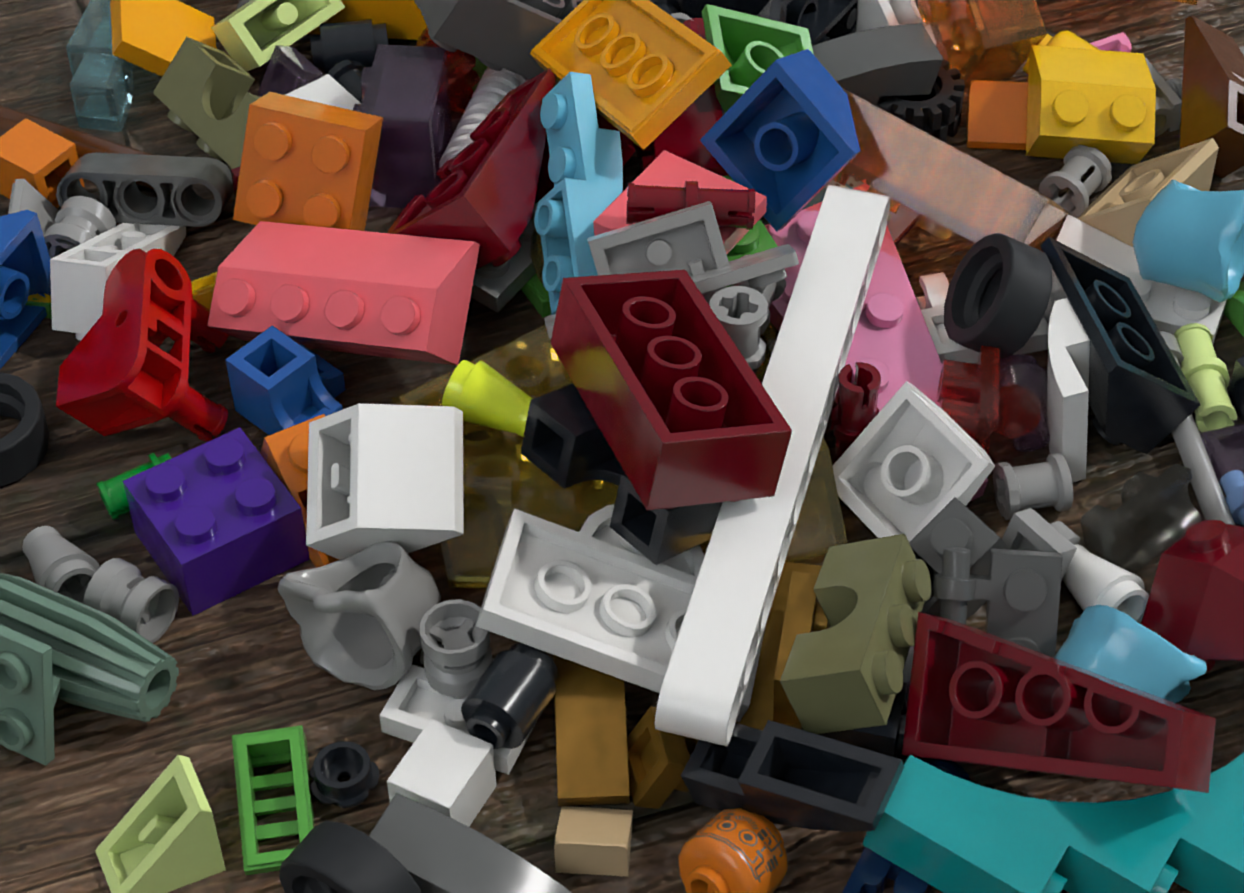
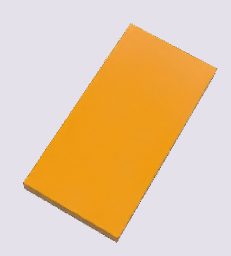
(639, 63)

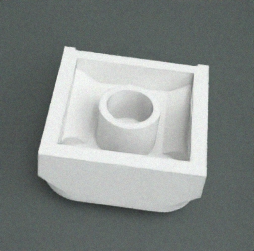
(909, 466)

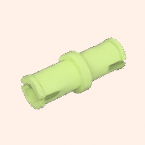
(1206, 377)

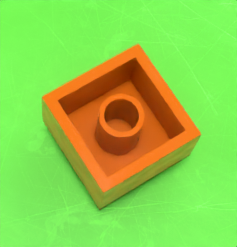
(306, 164)

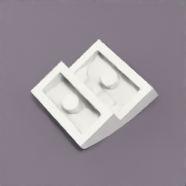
(1068, 387)

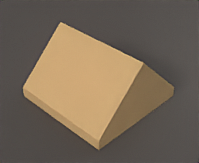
(1127, 197)

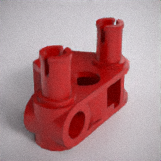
(119, 372)

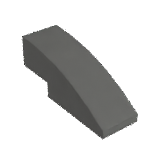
(882, 61)
(452, 856)

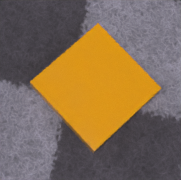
(154, 30)

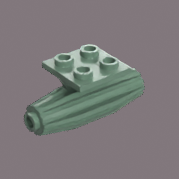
(72, 654)

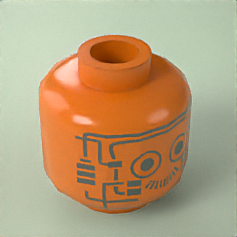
(734, 855)

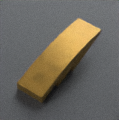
(590, 736)

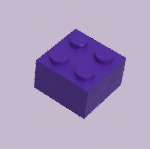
(217, 520)

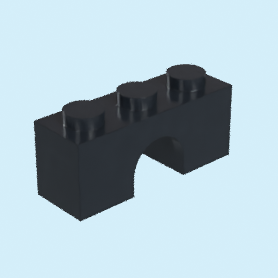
(571, 449)

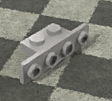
(689, 242)

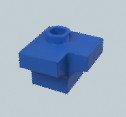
(282, 382)

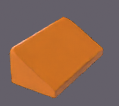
(997, 115)

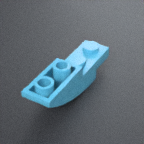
(586, 179)

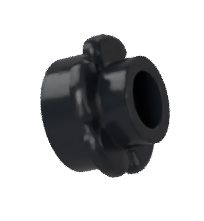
(343, 761)

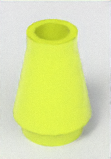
(487, 398)

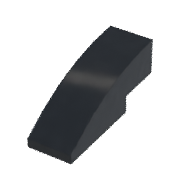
(793, 778)

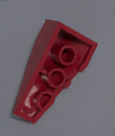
(491, 183)
(1201, 593)

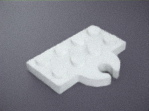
(592, 598)

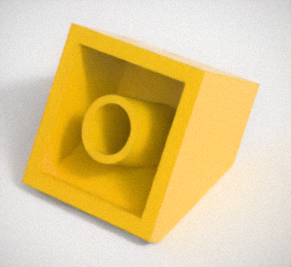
(1089, 101)

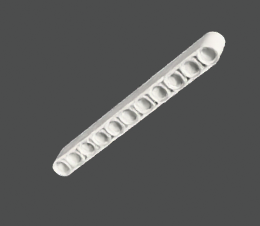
(754, 535)

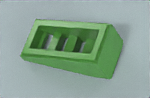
(266, 749)

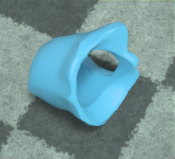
(1193, 240)
(1129, 653)

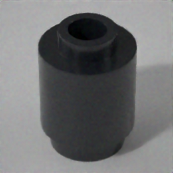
(347, 41)
(510, 696)

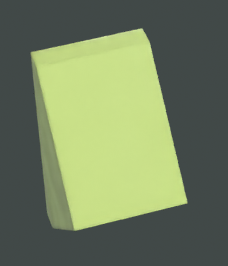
(164, 837)

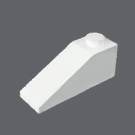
(82, 272)

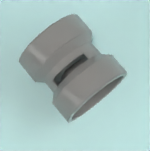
(76, 223)
(136, 601)
(454, 647)

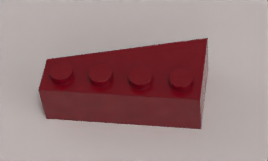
(1030, 712)

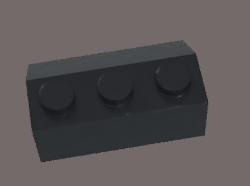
(1132, 373)

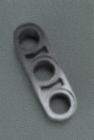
(168, 175)

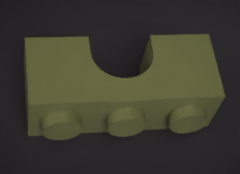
(208, 98)
(856, 666)

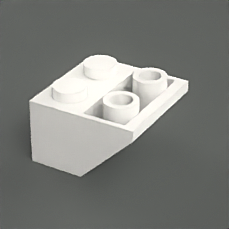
(384, 478)

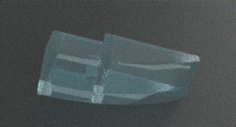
(100, 81)

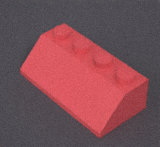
(348, 291)

